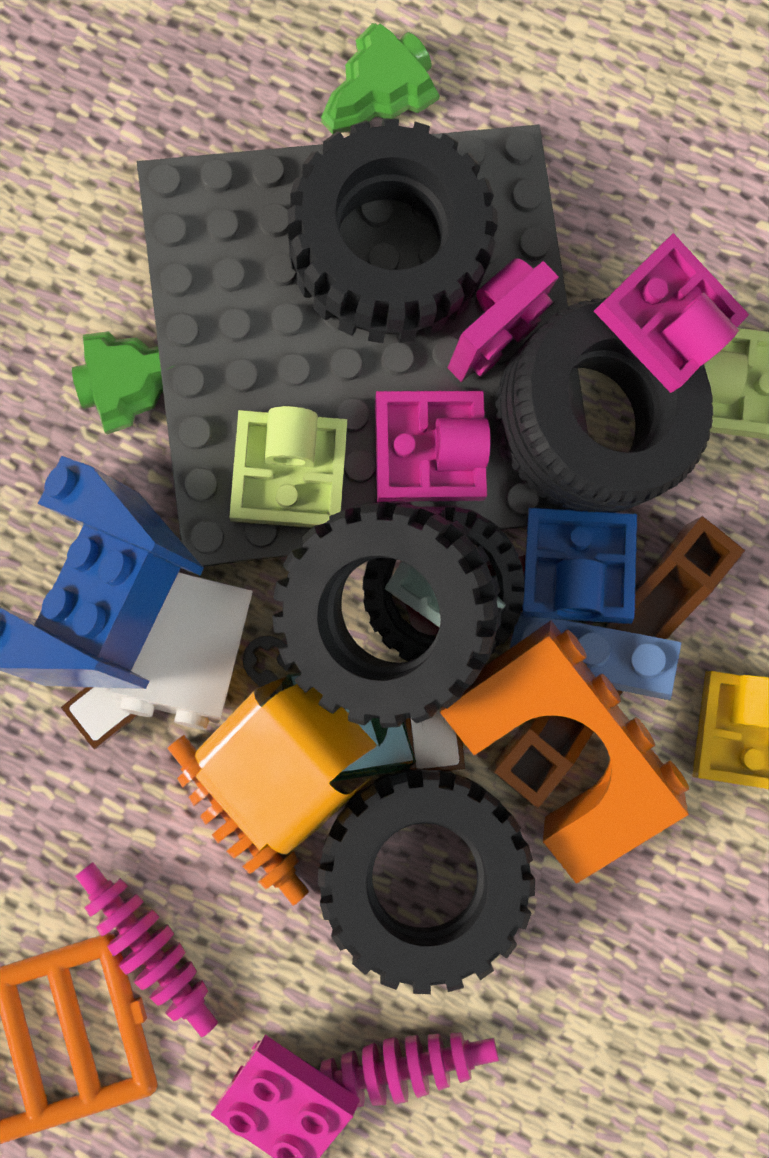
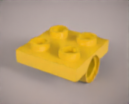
(733, 730)

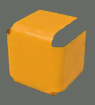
(277, 763)

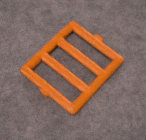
(91, 1096)

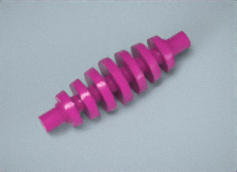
(160, 966)
(414, 1066)

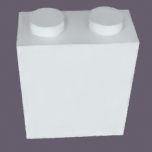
(189, 653)

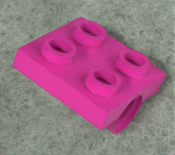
(512, 310)
(672, 313)
(431, 446)
(284, 1104)

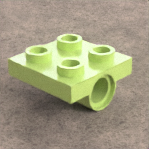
(741, 385)
(287, 467)

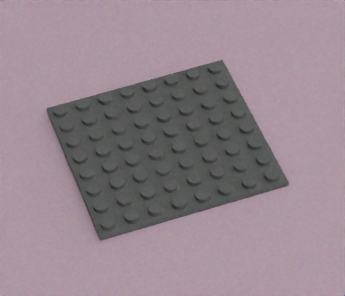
(254, 343)

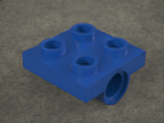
(580, 565)

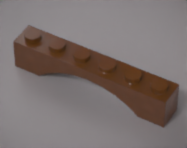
(663, 599)

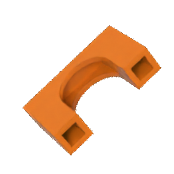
(635, 793)

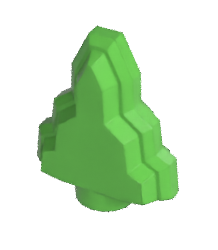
(381, 80)
(118, 379)

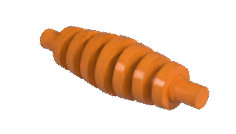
(279, 870)

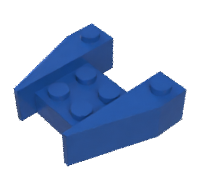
(106, 590)

